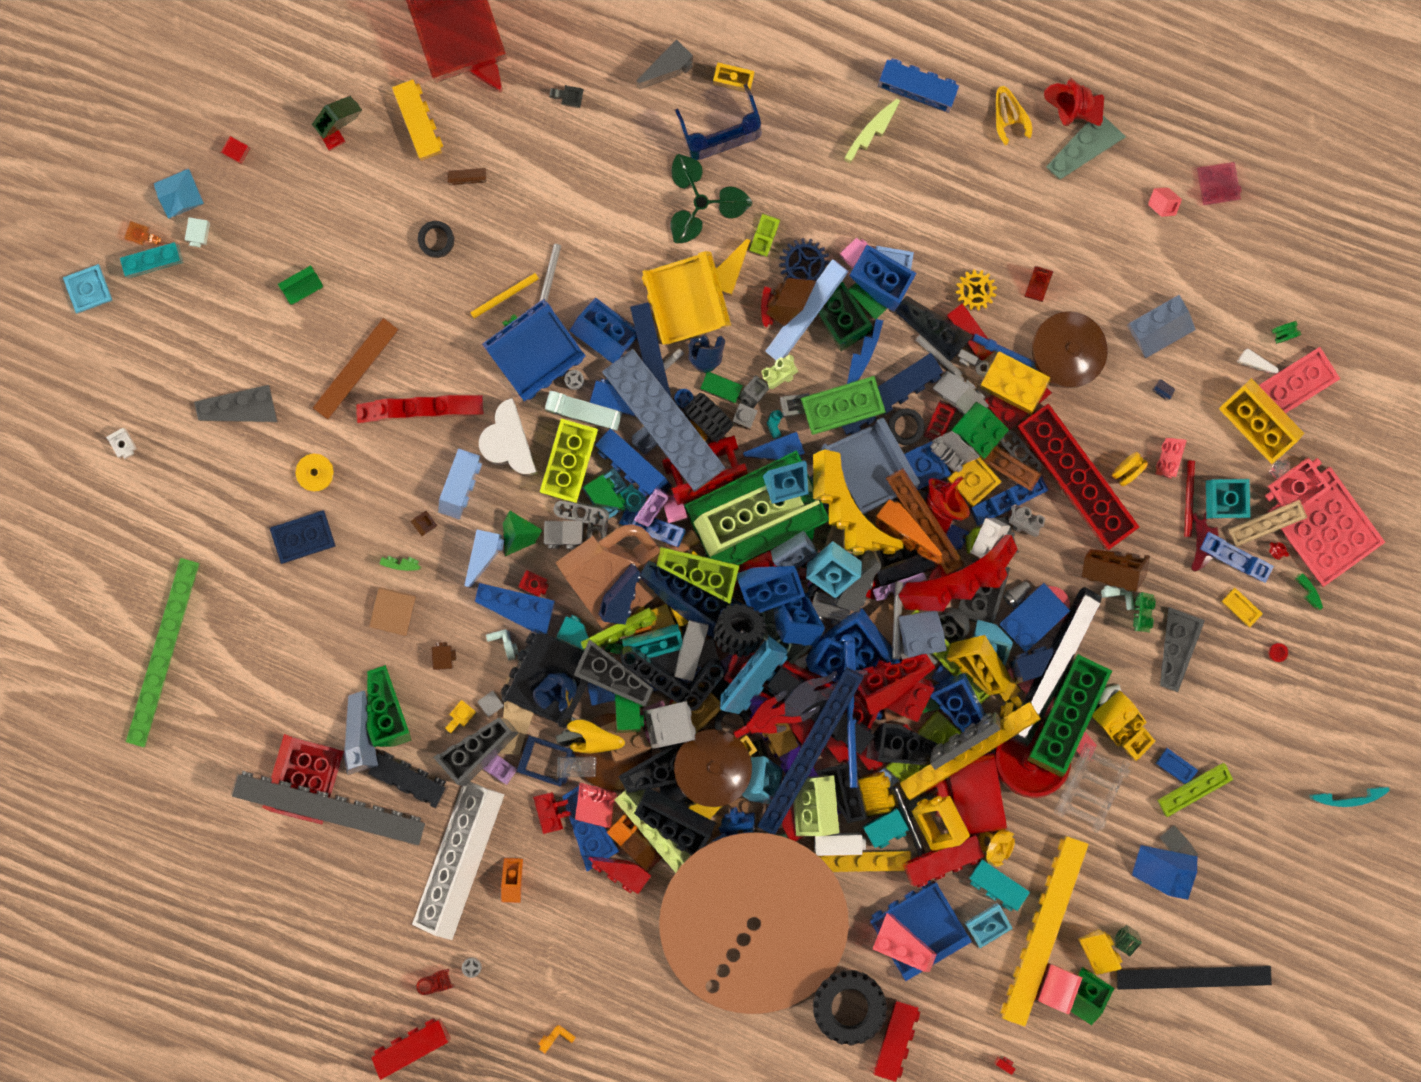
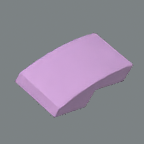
(500, 769)

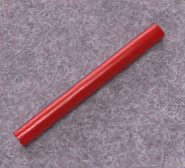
(1189, 498)

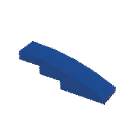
(860, 362)
(1004, 501)

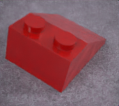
(914, 700)

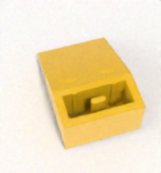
(1100, 953)

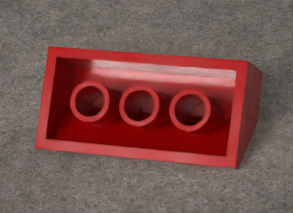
(410, 1048)

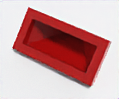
(490, 76)

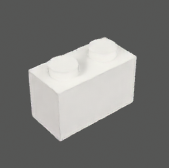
(989, 536)

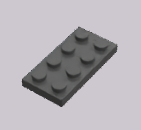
(962, 742)

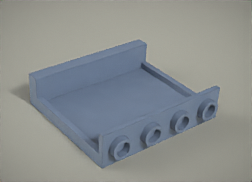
(866, 463)

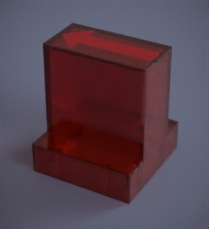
(456, 36)

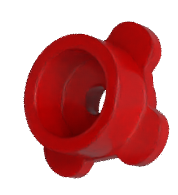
(1278, 550)

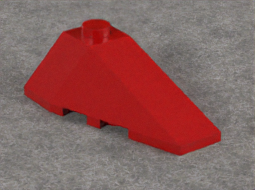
(886, 684)

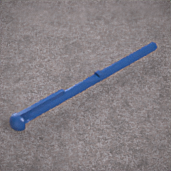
(850, 662)

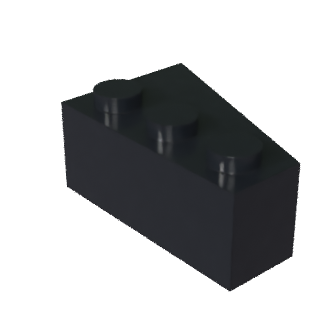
(848, 799)

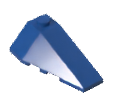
(829, 657)

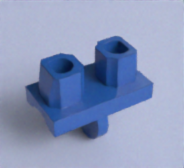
(737, 821)

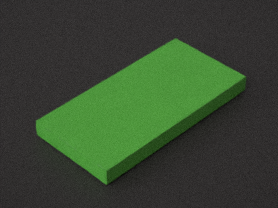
(843, 405)

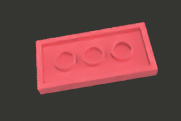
(1300, 380)

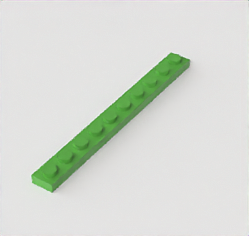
(162, 652)

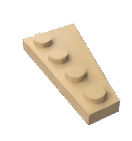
(520, 719)

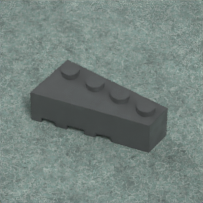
(607, 672)
(475, 751)

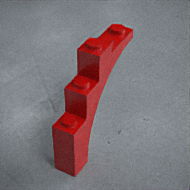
(420, 408)
(963, 584)
(837, 748)

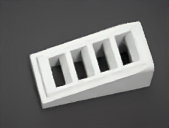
(1254, 361)

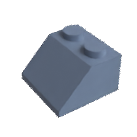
(922, 633)

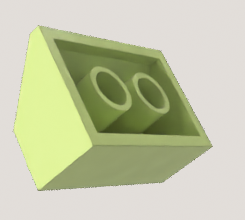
(816, 807)

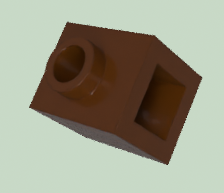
(443, 656)

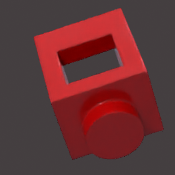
(526, 583)

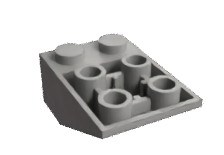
(669, 725)

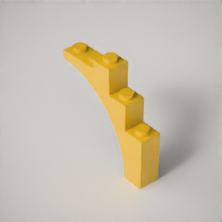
(843, 512)

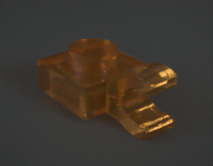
(139, 234)

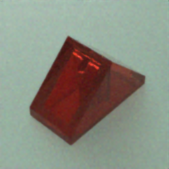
(1038, 283)

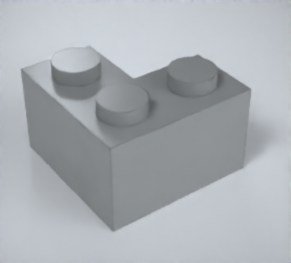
(958, 393)
(563, 533)

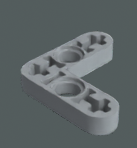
(589, 518)

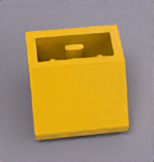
(1119, 718)

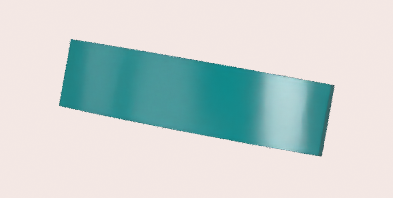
(1372, 795)

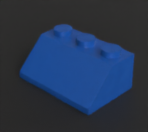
(604, 330)

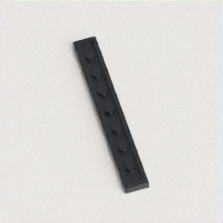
(1193, 977)

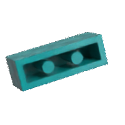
(151, 260)
(656, 641)
(998, 885)

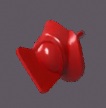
(1075, 102)
(946, 502)

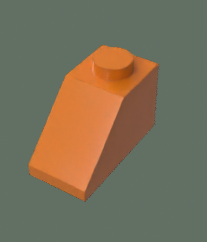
(622, 829)
(512, 880)

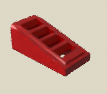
(947, 406)

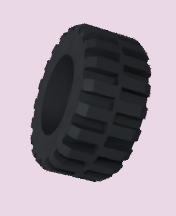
(823, 1007)

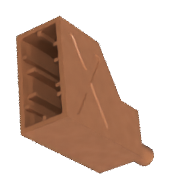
(600, 562)

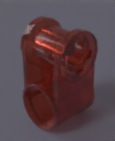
(436, 982)

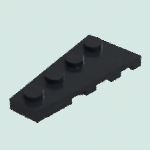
(938, 331)

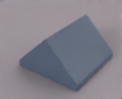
(794, 551)

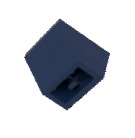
(1030, 666)

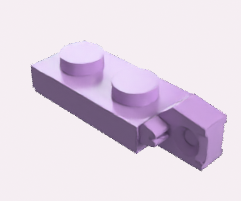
(882, 592)

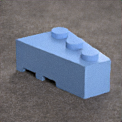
(459, 484)

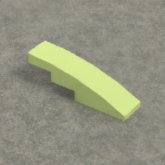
(875, 126)

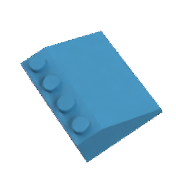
(752, 676)

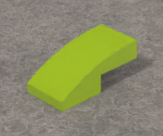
(764, 234)

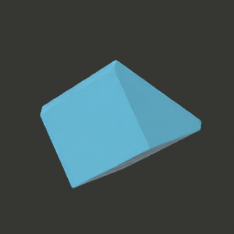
(988, 925)

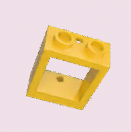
(951, 818)

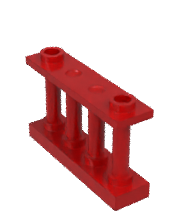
(684, 493)

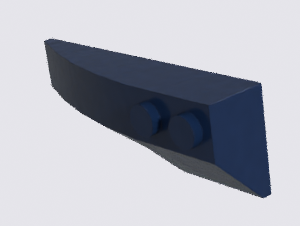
(685, 597)

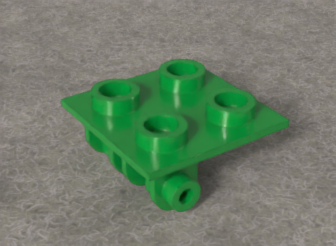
(1147, 604)

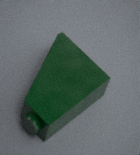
(336, 115)

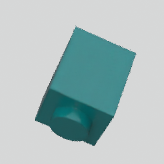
(573, 631)

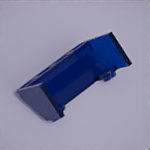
(706, 146)

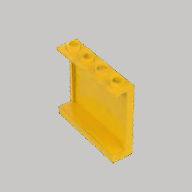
(686, 298)

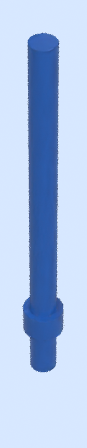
(992, 345)

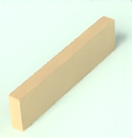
(1267, 523)

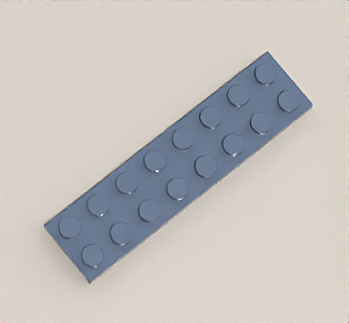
(663, 420)

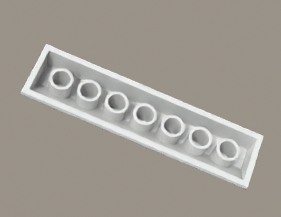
(458, 860)

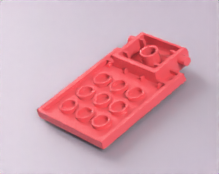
(1335, 526)

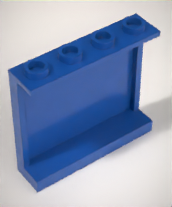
(534, 350)
(930, 920)

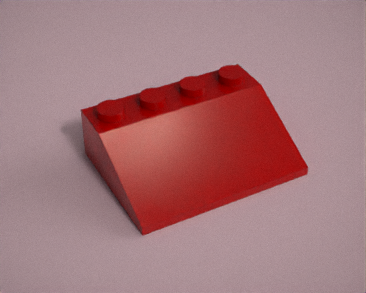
(306, 765)

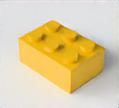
(1015, 383)

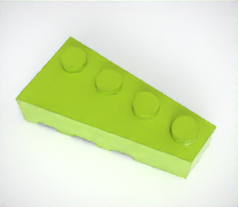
(706, 573)

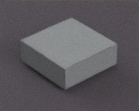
(490, 703)

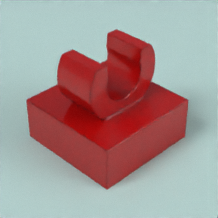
(334, 140)

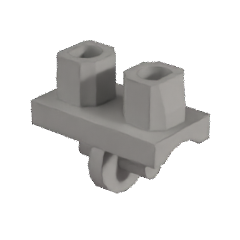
(1024, 520)

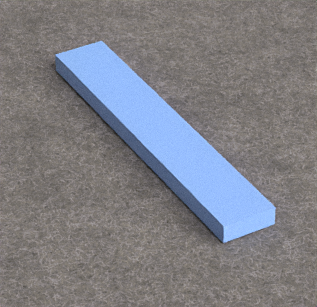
(819, 296)

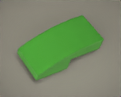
(405, 565)

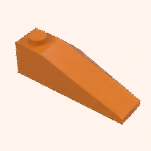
(899, 524)

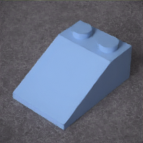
(483, 553)

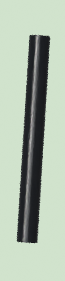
(908, 820)

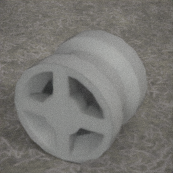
(572, 377)
(470, 970)

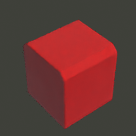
(235, 150)

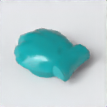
(633, 498)

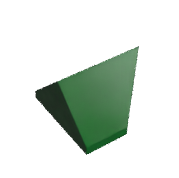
(518, 533)

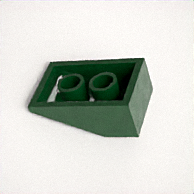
(844, 318)

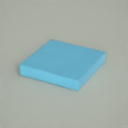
(87, 289)

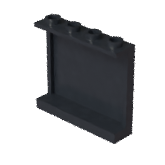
(540, 658)

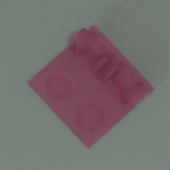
(1219, 183)

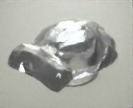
(1280, 468)

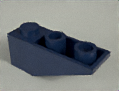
(618, 599)

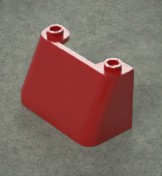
(979, 795)

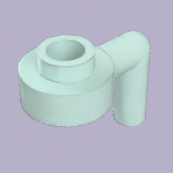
(1113, 591)
(510, 649)

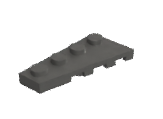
(241, 406)
(1180, 642)

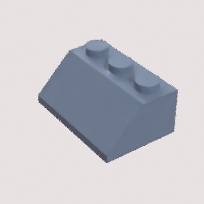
(1162, 326)

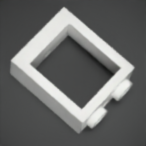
(840, 844)

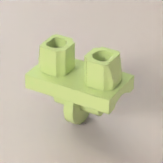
(780, 372)

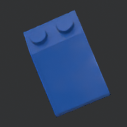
(882, 277)
(770, 586)
(1034, 617)
(798, 622)
(1166, 871)

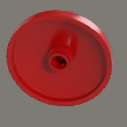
(1023, 776)

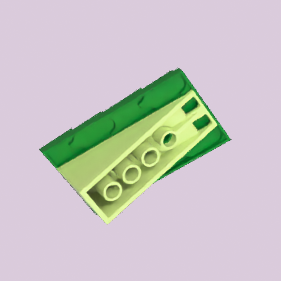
(742, 521)

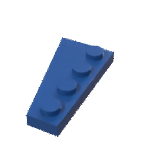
(591, 838)

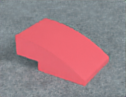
(1058, 988)

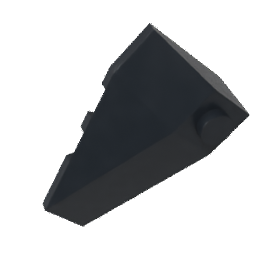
(899, 745)
(653, 772)

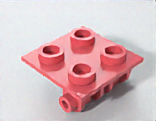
(1170, 457)
(595, 805)

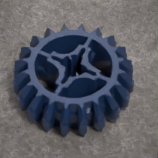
(813, 260)

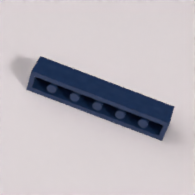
(902, 385)

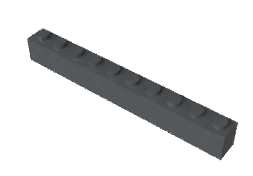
(328, 809)

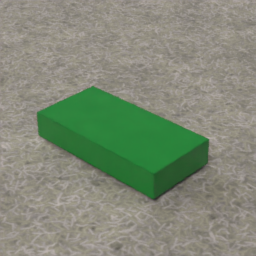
(721, 387)

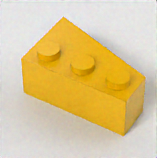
(981, 662)

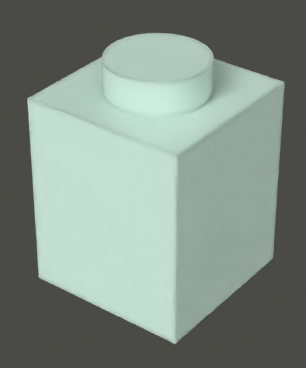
(197, 232)

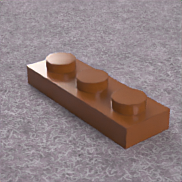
(1013, 468)

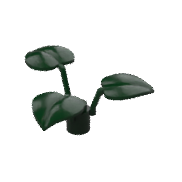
(687, 226)

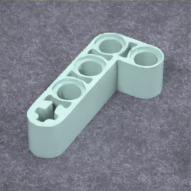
(582, 411)

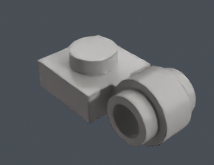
(968, 359)

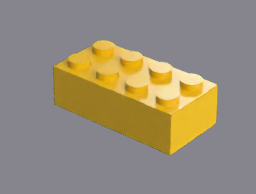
(1261, 421)

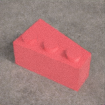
(901, 944)

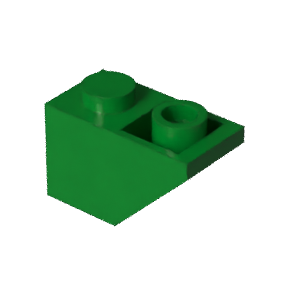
(603, 495)

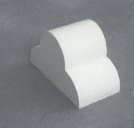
(507, 442)

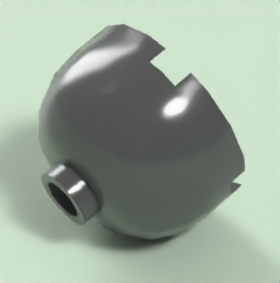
(954, 624)

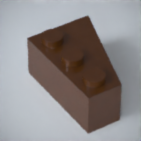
(1115, 570)

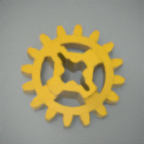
(984, 297)

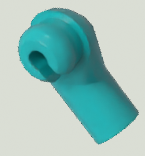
(773, 422)

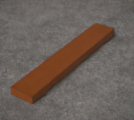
(355, 368)
(924, 518)

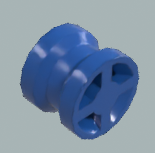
(685, 399)

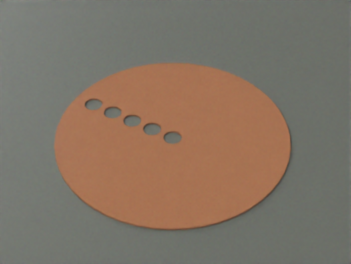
(761, 878)

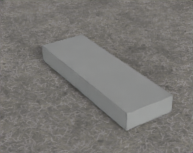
(691, 650)

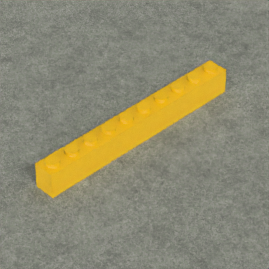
(1045, 930)

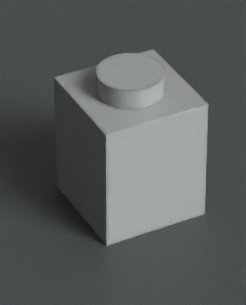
(744, 416)

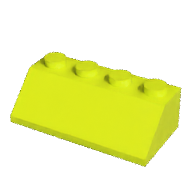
(568, 460)

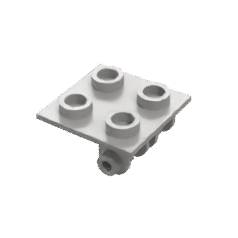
(955, 449)

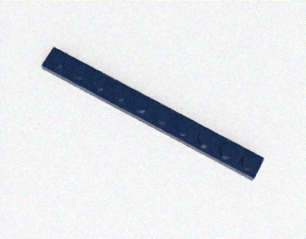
(810, 750)

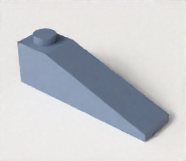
(358, 748)

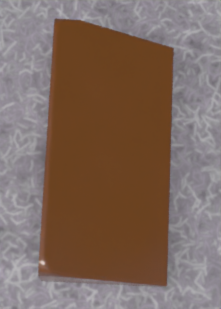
(467, 176)

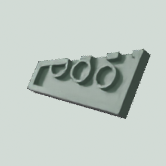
(1084, 147)

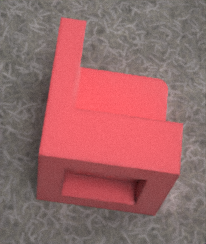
(1164, 202)

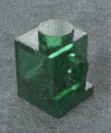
(1125, 937)

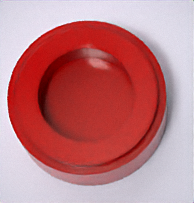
(1278, 652)

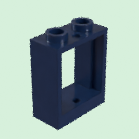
(522, 768)

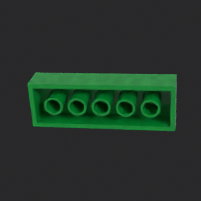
(1069, 715)

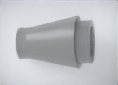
(1015, 595)

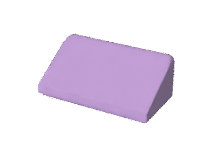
(652, 507)

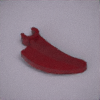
(1201, 558)

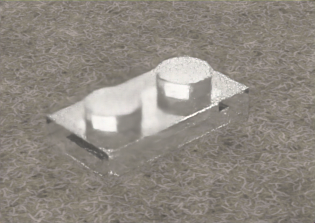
(576, 766)

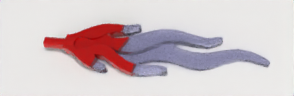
(791, 709)

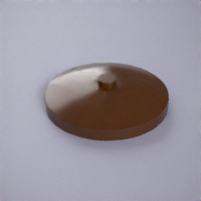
(1069, 349)
(713, 768)
(606, 769)

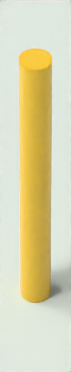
(505, 295)

